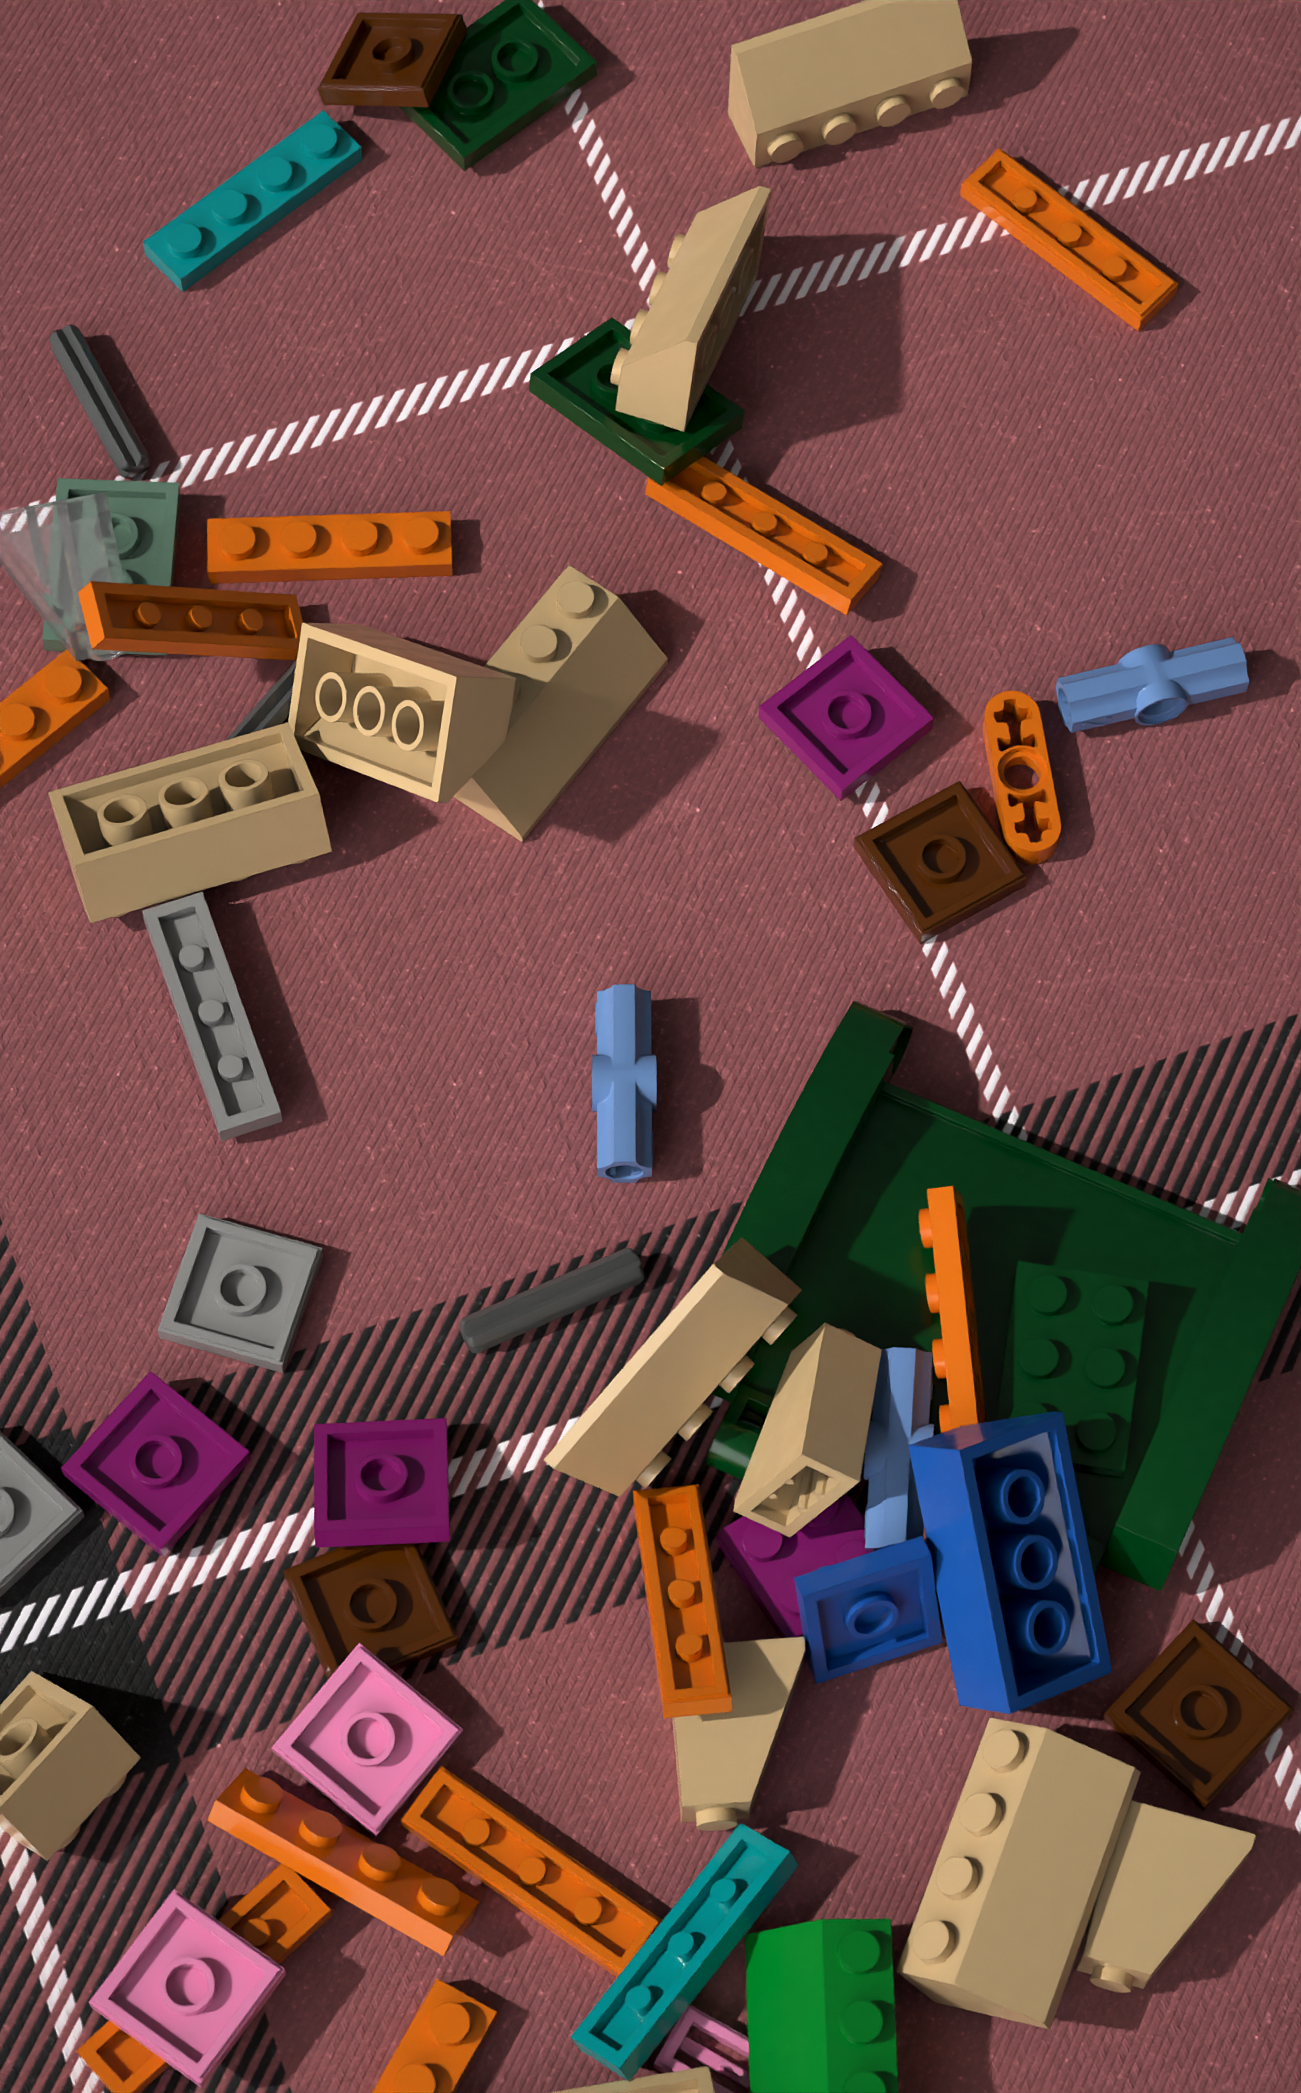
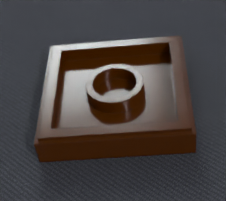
(392, 59)
(940, 862)
(372, 1599)
(1198, 1714)

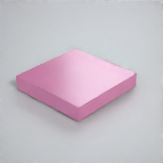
(367, 1739)
(187, 1988)

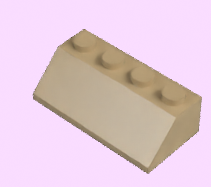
(846, 75)
(692, 311)
(577, 676)
(396, 708)
(190, 822)
(676, 1371)
(1018, 1874)

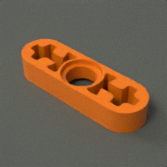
(1012, 801)

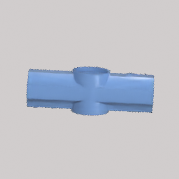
(1152, 684)
(624, 1083)
(897, 1421)

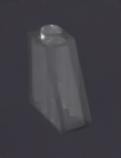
(54, 554)

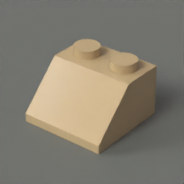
(55, 1764)

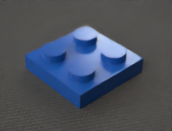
(868, 1609)

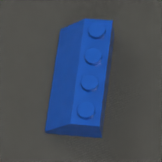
(1010, 1561)

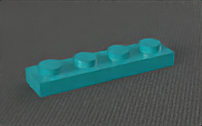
(252, 201)
(684, 1951)

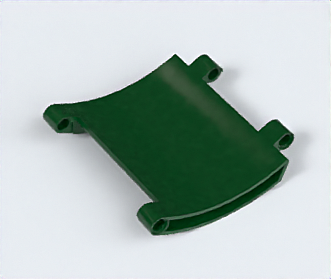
(844, 1227)

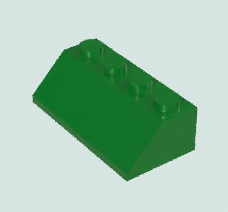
(821, 2008)

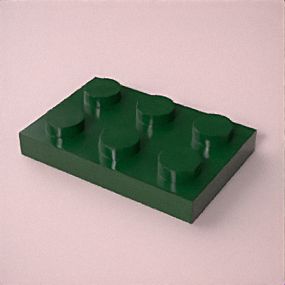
(501, 80)
(581, 390)
(1075, 1353)

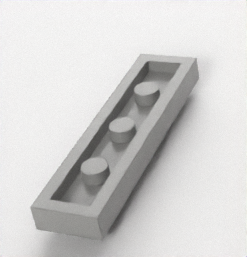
(212, 1016)

